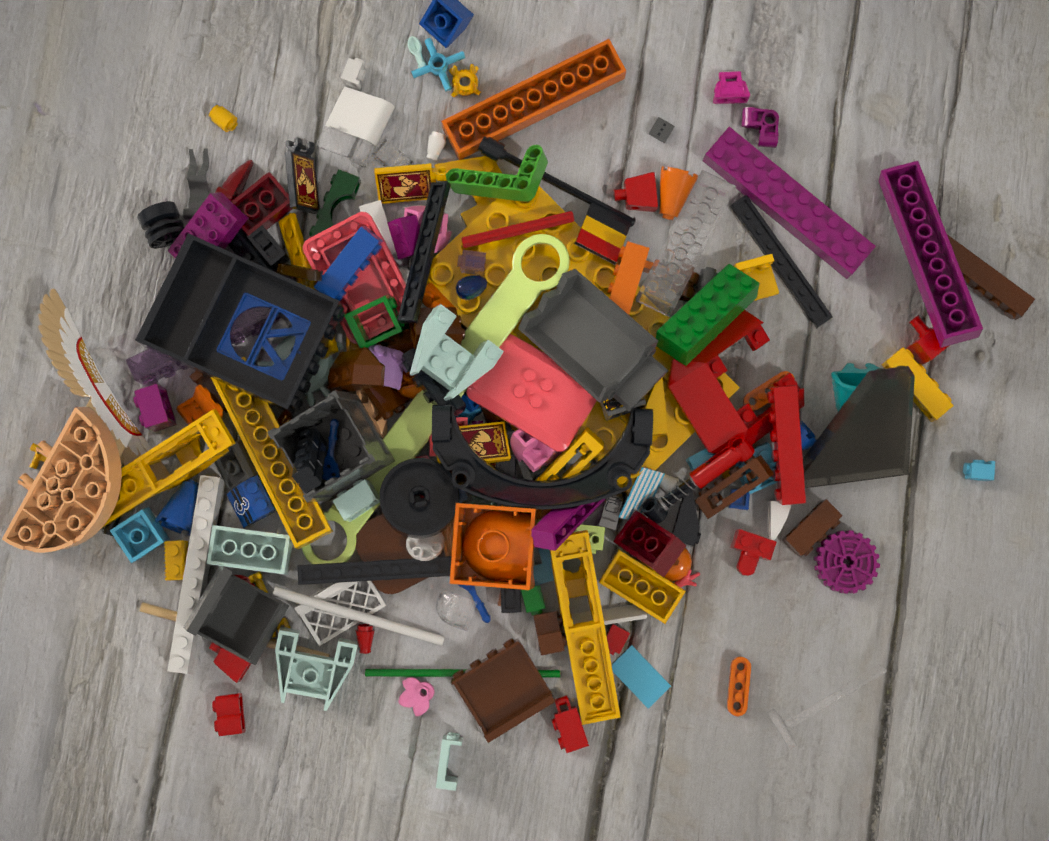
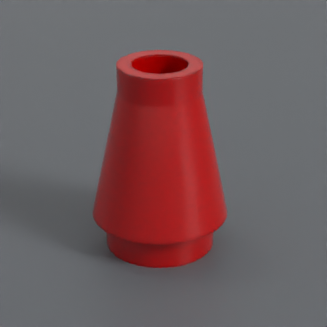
(365, 637)

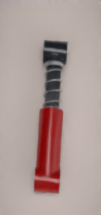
(737, 450)

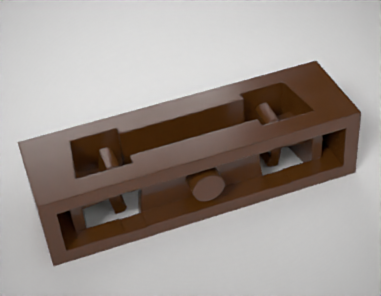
(708, 503)

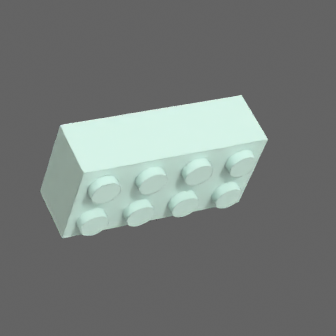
(249, 550)

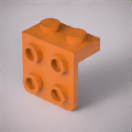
(198, 405)

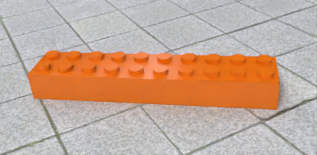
(534, 98)

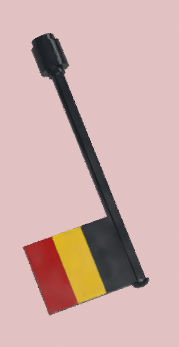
(603, 226)

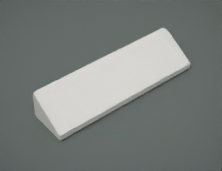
(613, 615)

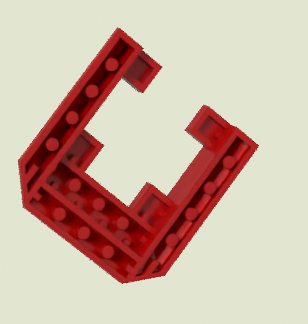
(705, 401)

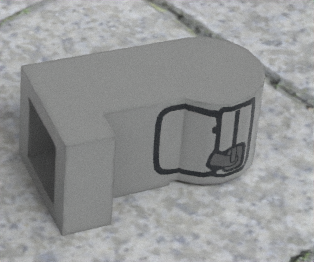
(611, 512)

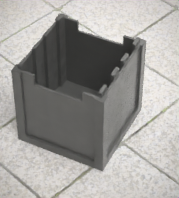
(357, 451)

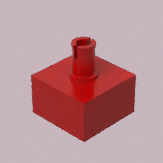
(927, 344)

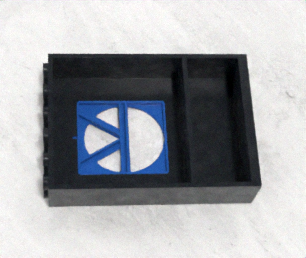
(204, 298)

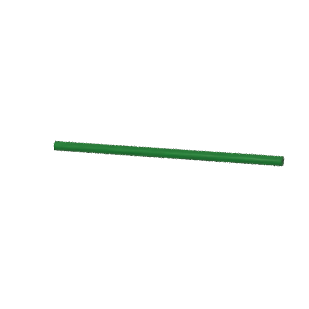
(435, 673)

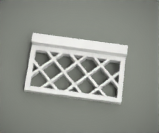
(328, 593)

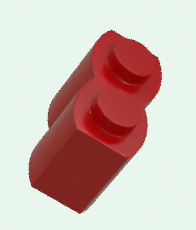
(229, 714)

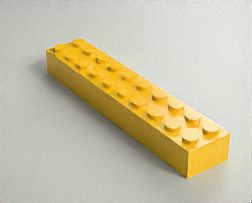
(253, 419)

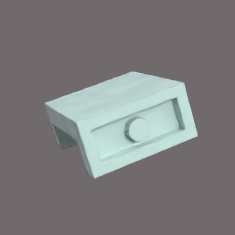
(444, 781)

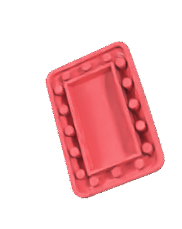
(376, 281)
(533, 395)

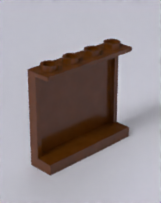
(503, 689)

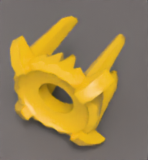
(464, 90)

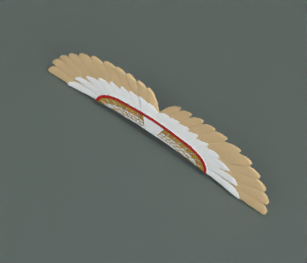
(84, 379)

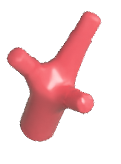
(687, 580)

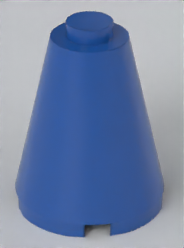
(179, 510)

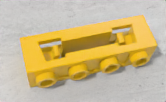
(591, 442)

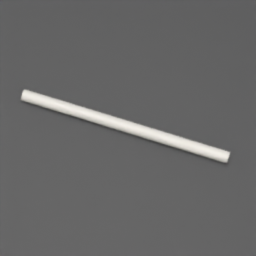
(358, 616)

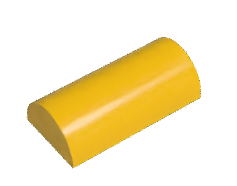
(641, 586)

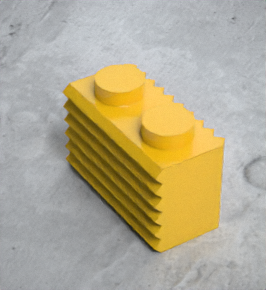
(175, 559)

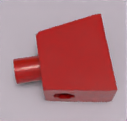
(639, 193)
(229, 663)

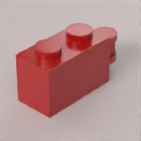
(569, 726)

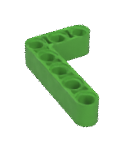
(503, 186)

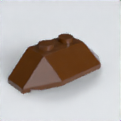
(356, 371)

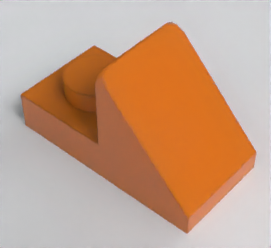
(434, 297)

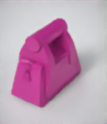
(730, 91)

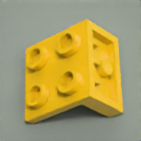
(761, 271)

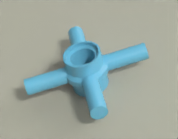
(438, 71)

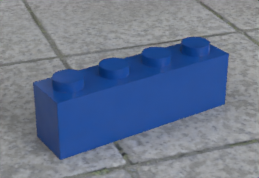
(349, 263)

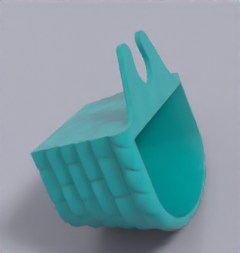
(847, 380)

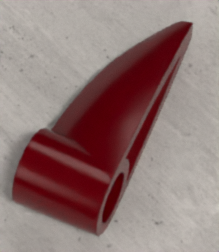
(236, 181)

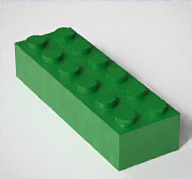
(707, 314)

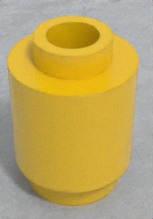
(223, 118)

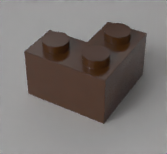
(549, 632)

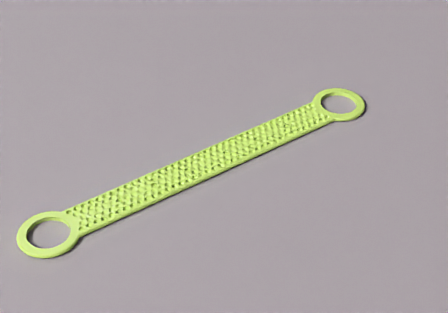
(415, 424)

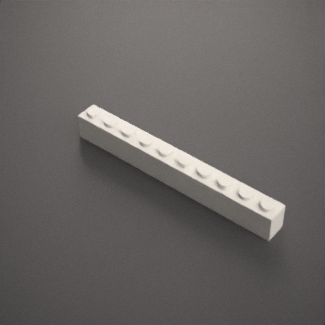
(195, 572)

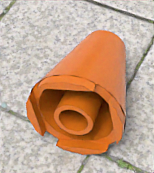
(674, 190)

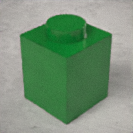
(533, 600)

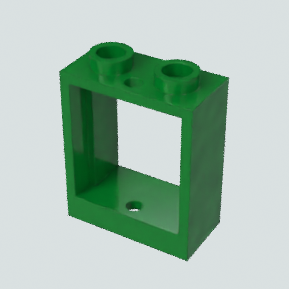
(358, 329)

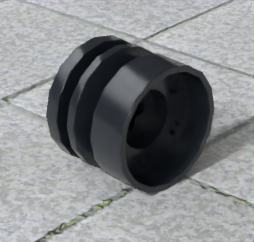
(161, 224)

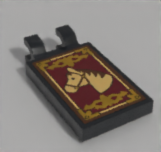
(302, 176)

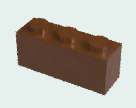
(812, 528)

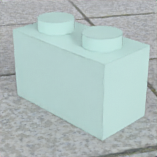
(356, 500)

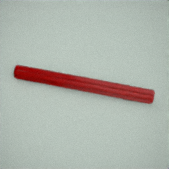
(517, 229)

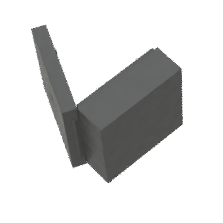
(236, 616)

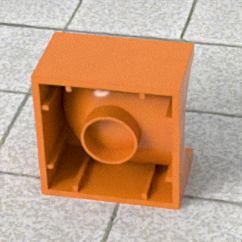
(493, 546)

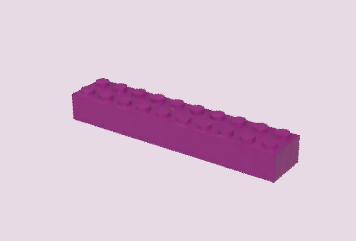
(788, 203)
(930, 254)

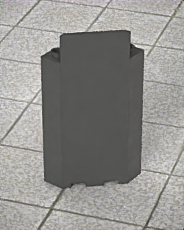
(594, 341)

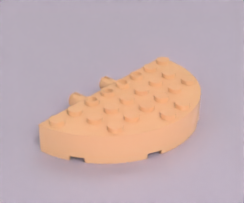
(72, 490)

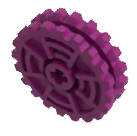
(839, 575)

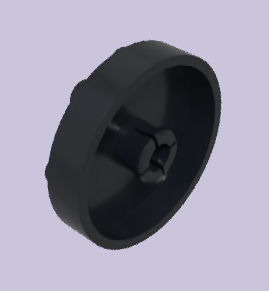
(418, 518)

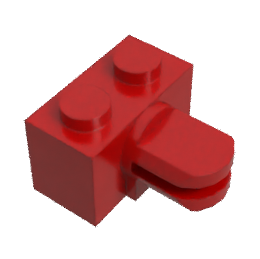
(751, 548)

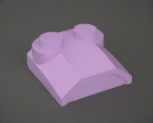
(392, 361)

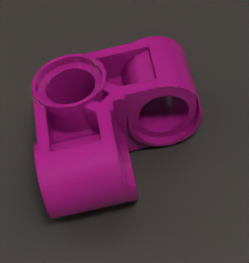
(755, 119)

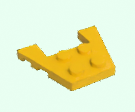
(478, 164)

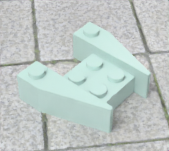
(446, 359)
(311, 673)

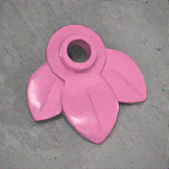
(413, 695)

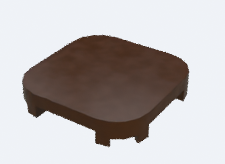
(381, 542)

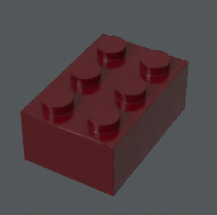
(263, 203)
(649, 543)

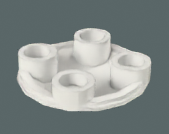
(425, 548)

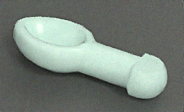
(415, 48)

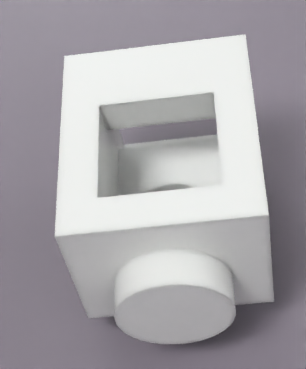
(353, 73)

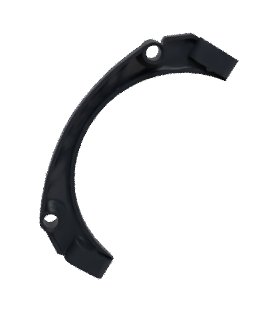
(579, 489)

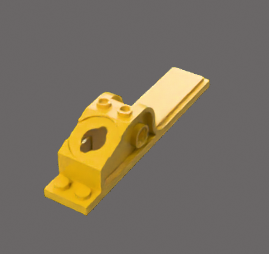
(138, 479)
(587, 639)

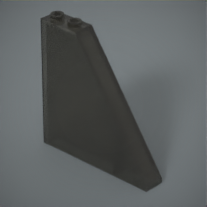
(867, 434)

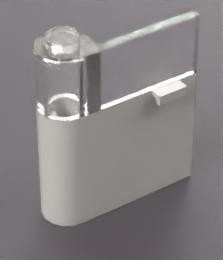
(355, 126)

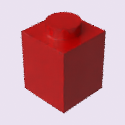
(616, 639)

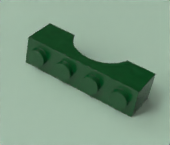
(343, 188)

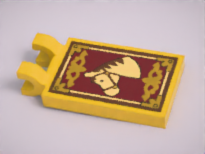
(406, 182)
(488, 441)

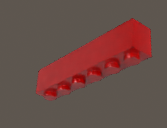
(787, 445)

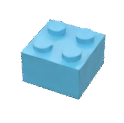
(139, 534)

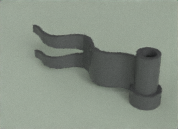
(197, 184)

